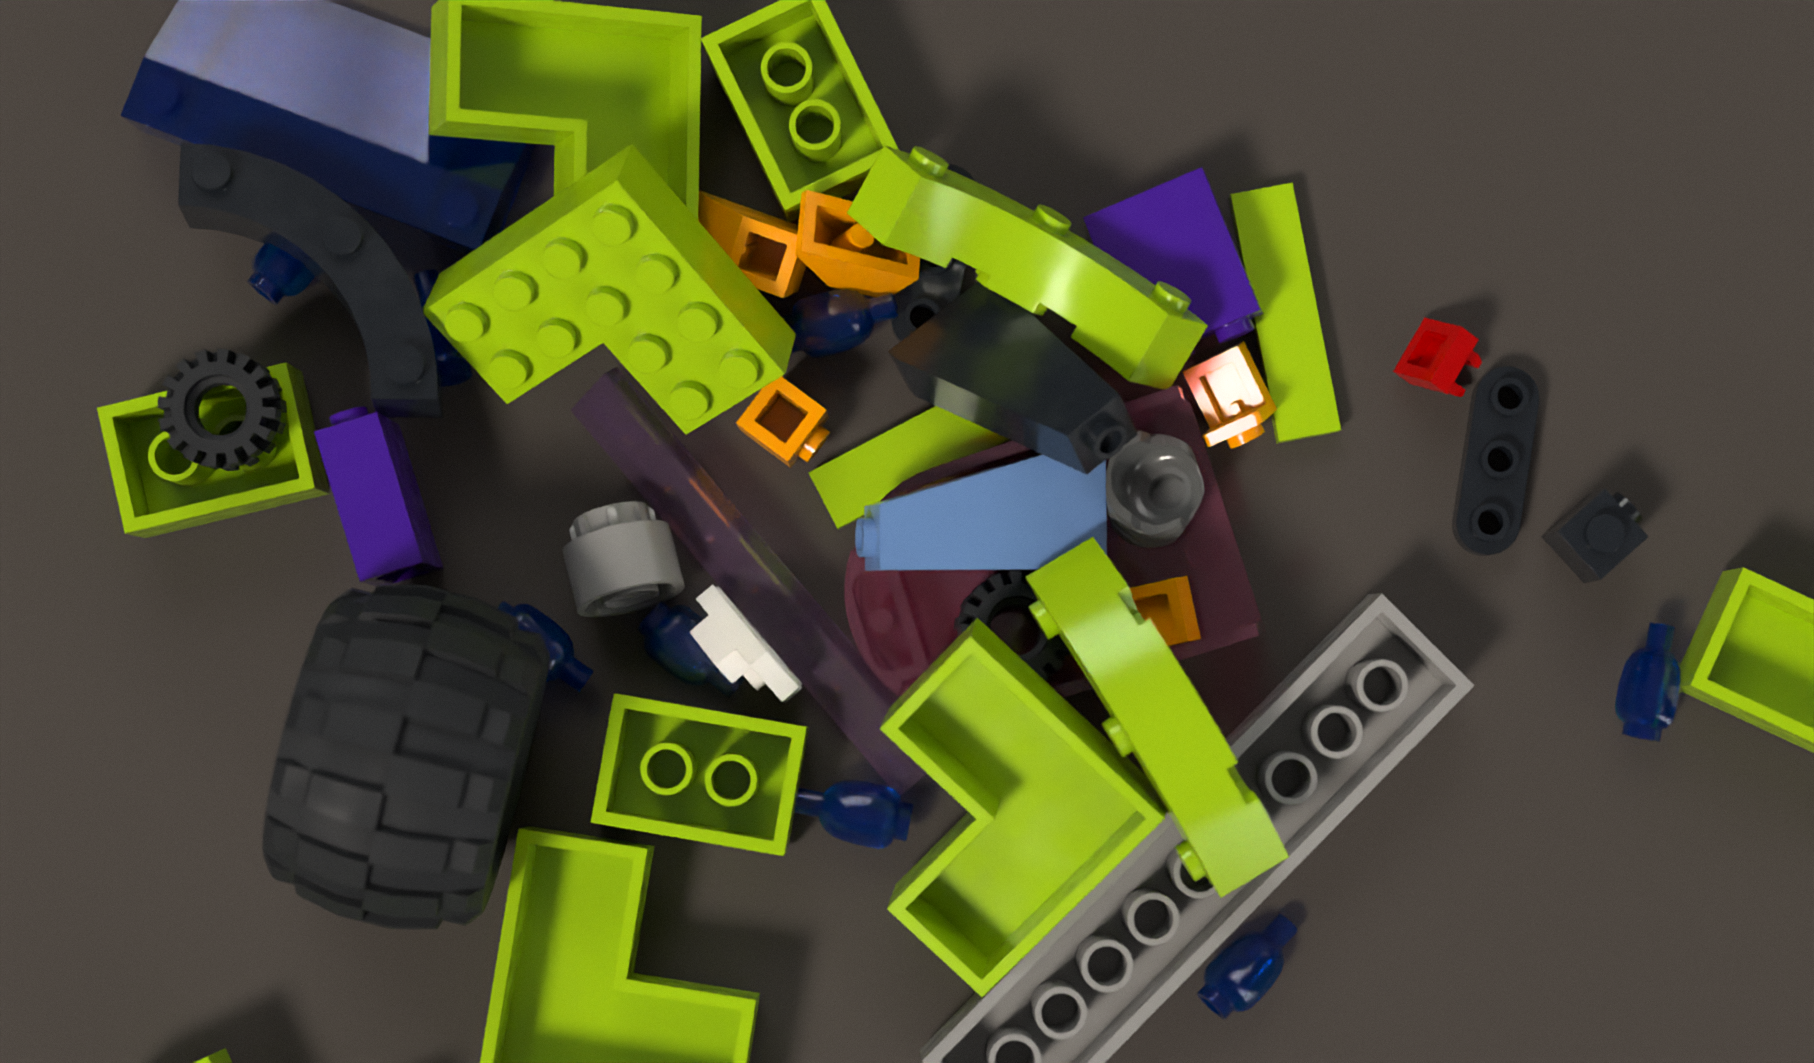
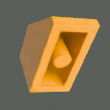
(846, 253)

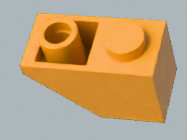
(755, 242)

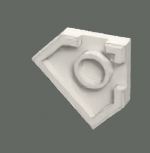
(739, 648)

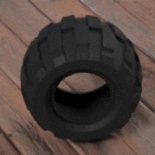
(404, 756)

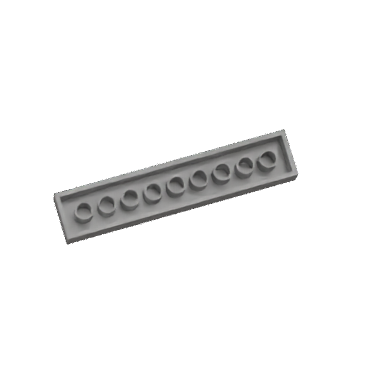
(1148, 924)

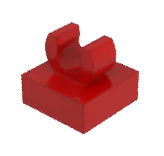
(1438, 356)

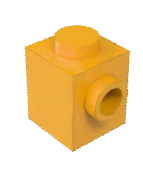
(785, 422)

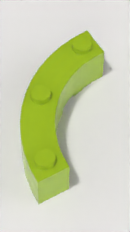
(1030, 260)
(1157, 717)

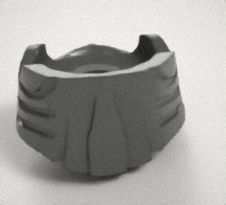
(1153, 490)

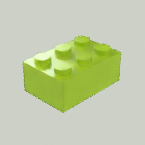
(799, 100)
(169, 493)
(700, 774)

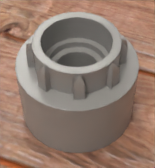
(621, 560)

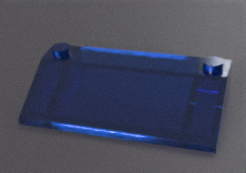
(331, 101)

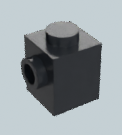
(1596, 534)

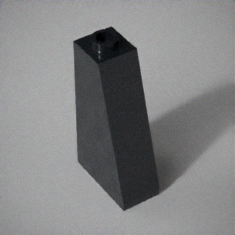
(1015, 379)

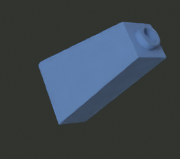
(987, 520)

